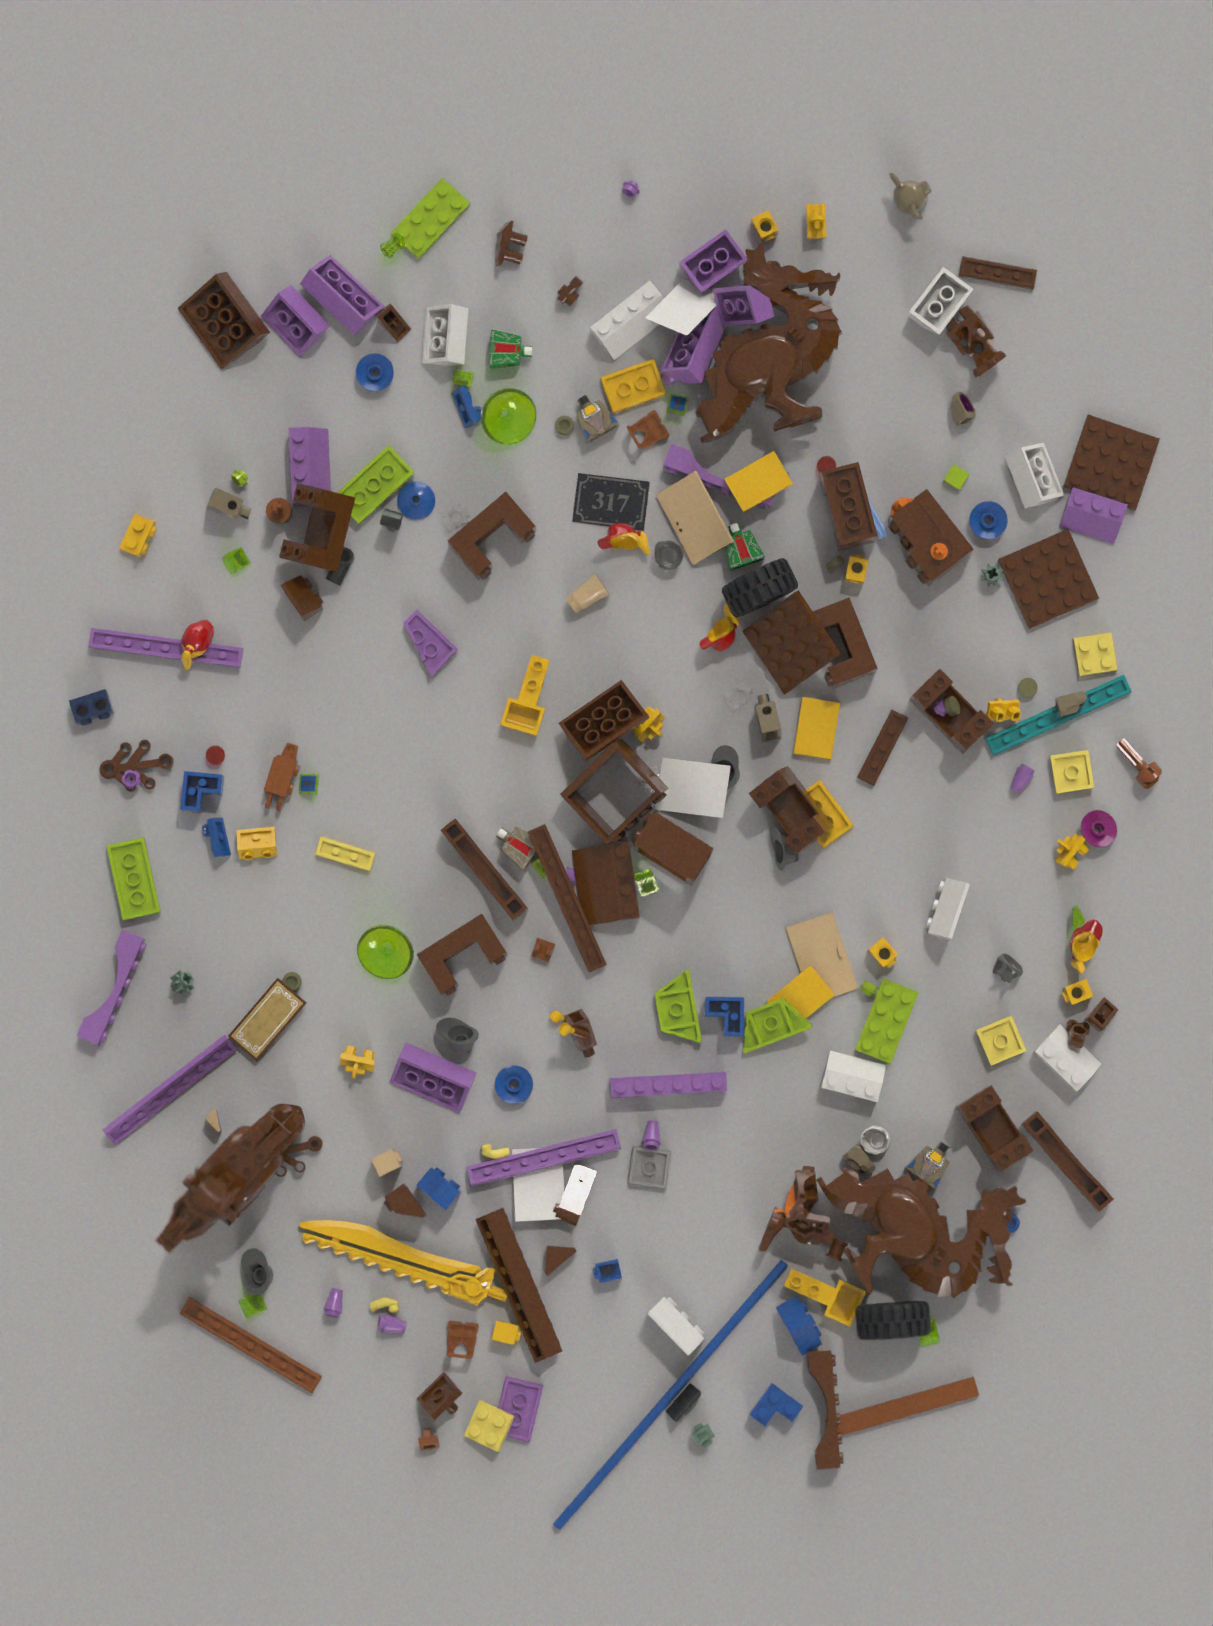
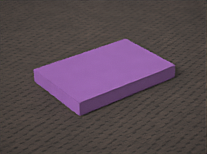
(521, 1400)

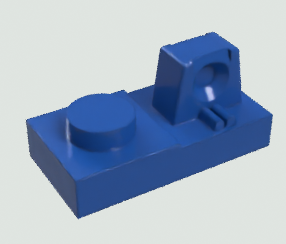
(468, 413)
(216, 830)

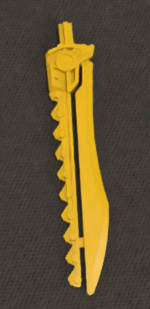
(459, 1286)

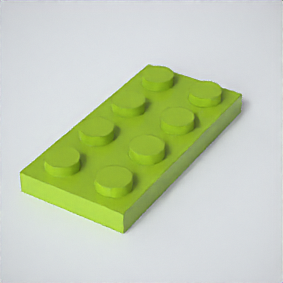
(431, 217)
(376, 483)
(133, 878)
(886, 1021)

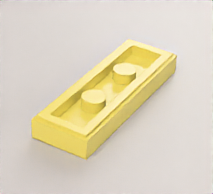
(345, 854)

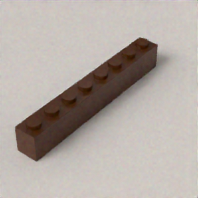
(519, 1285)

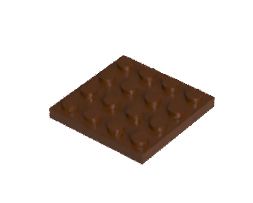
(1111, 461)
(1048, 578)
(791, 642)

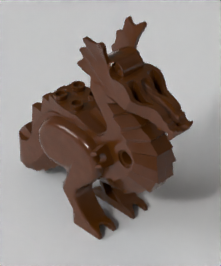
(774, 355)
(233, 1175)
(919, 1236)

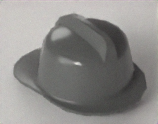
(728, 756)
(783, 853)
(458, 1034)
(256, 1271)

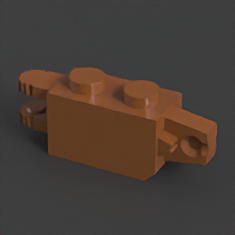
(281, 774)

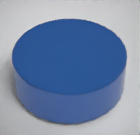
(1014, 1224)

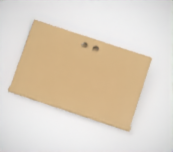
(696, 516)
(821, 946)

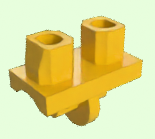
(816, 221)
(1003, 710)
(651, 726)
(1068, 849)
(357, 1064)

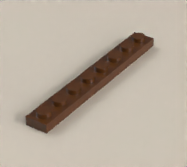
(566, 898)

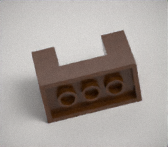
(848, 506)
(500, 512)
(325, 528)
(860, 657)
(960, 729)
(792, 809)
(437, 954)
(994, 1129)

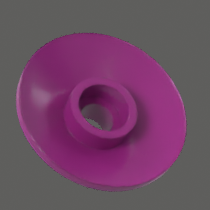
(1104, 823)

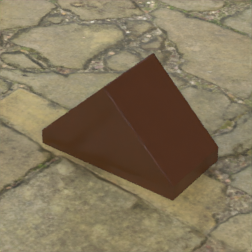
(393, 322)
(1101, 1014)
(556, 1256)

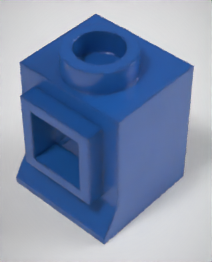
(616, 1272)

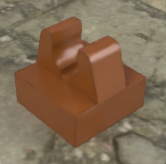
(543, 949)
(428, 1440)

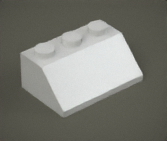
(940, 301)
(445, 335)
(1034, 475)
(947, 908)
(1071, 1064)
(853, 1076)
(676, 1325)

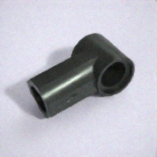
(391, 520)
(338, 577)

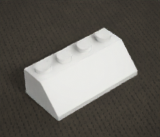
(627, 321)

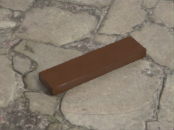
(997, 272)
(882, 747)

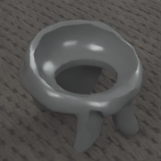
(660, 546)
(1007, 968)

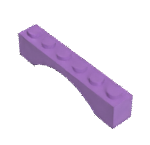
(682, 462)
(95, 1025)
(668, 1084)

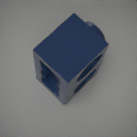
(90, 701)

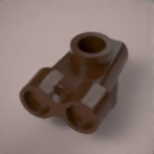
(567, 293)
(1077, 1032)

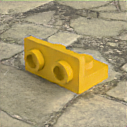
(138, 535)
(256, 843)

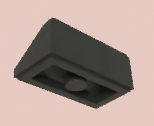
(683, 1402)

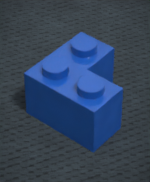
(197, 784)
(731, 1009)
(439, 1188)
(800, 1325)
(775, 1400)

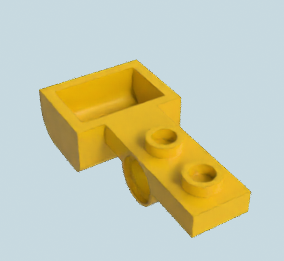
(523, 713)
(840, 1300)

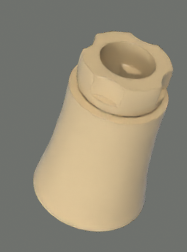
(587, 594)

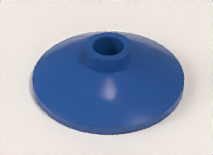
(371, 363)
(416, 510)
(988, 510)
(510, 1074)

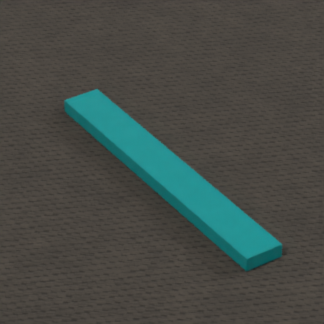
(1050, 718)

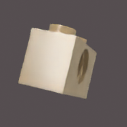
(387, 1162)

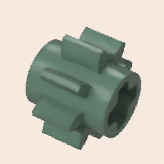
(989, 570)
(182, 982)
(703, 1435)

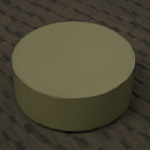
(564, 425)
(835, 563)
(1027, 687)
(952, 706)
(292, 980)

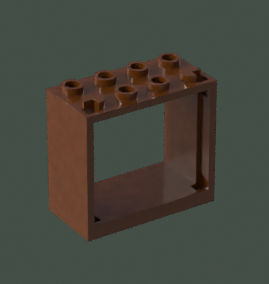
(590, 816)
(672, 847)

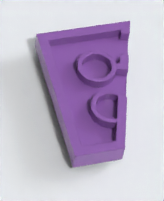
(430, 642)

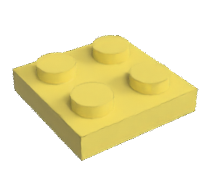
(1095, 654)
(1072, 771)
(1001, 1040)
(489, 1425)

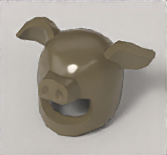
(910, 196)

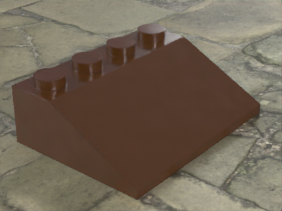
(223, 319)
(603, 720)
(606, 883)

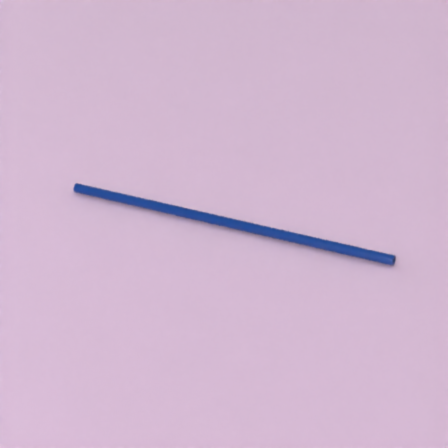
(670, 1394)

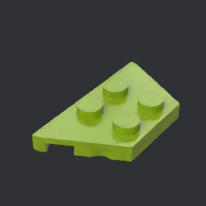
(678, 1008)
(772, 1023)

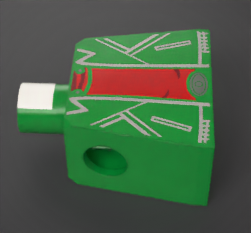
(506, 350)
(743, 549)

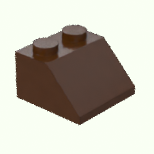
(301, 596)
(403, 1202)

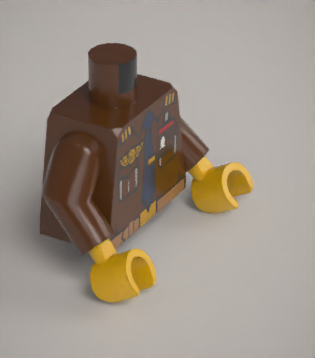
(579, 1028)

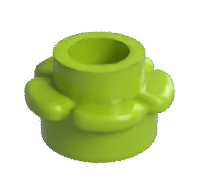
(239, 477)
(868, 988)

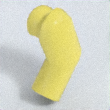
(494, 1154)
(385, 1302)

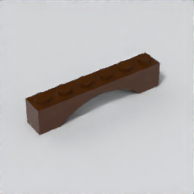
(484, 869)
(1066, 1161)
(820, 1368)

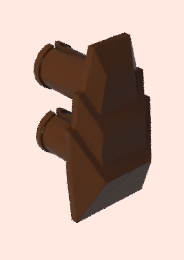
(505, 236)

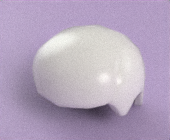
(875, 1140)

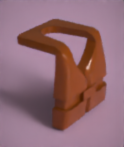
(653, 430)
(462, 1333)

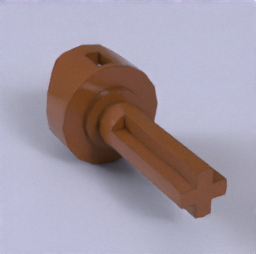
(279, 511)
(1148, 774)

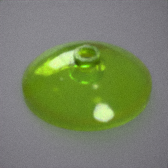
(516, 423)
(380, 959)

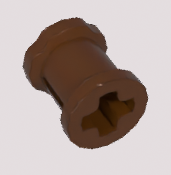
(836, 1249)

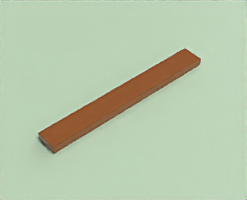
(250, 1345)
(907, 1405)

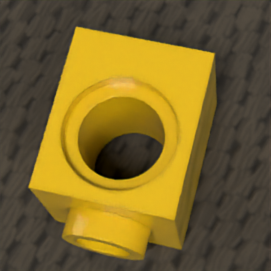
(765, 218)
(856, 577)
(883, 944)
(1085, 992)
(506, 1332)

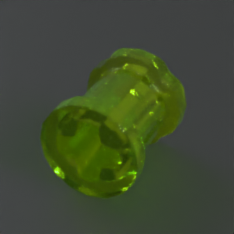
(396, 246)

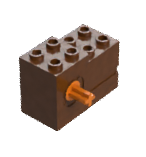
(929, 534)

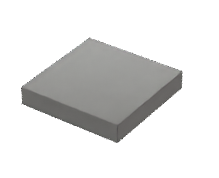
(649, 1167)

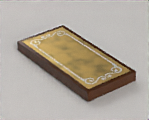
(267, 1019)

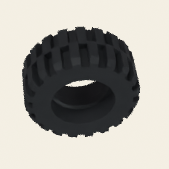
(759, 587)
(893, 1320)

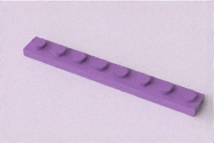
(161, 647)
(169, 1089)
(543, 1157)

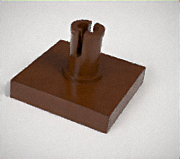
(440, 1397)

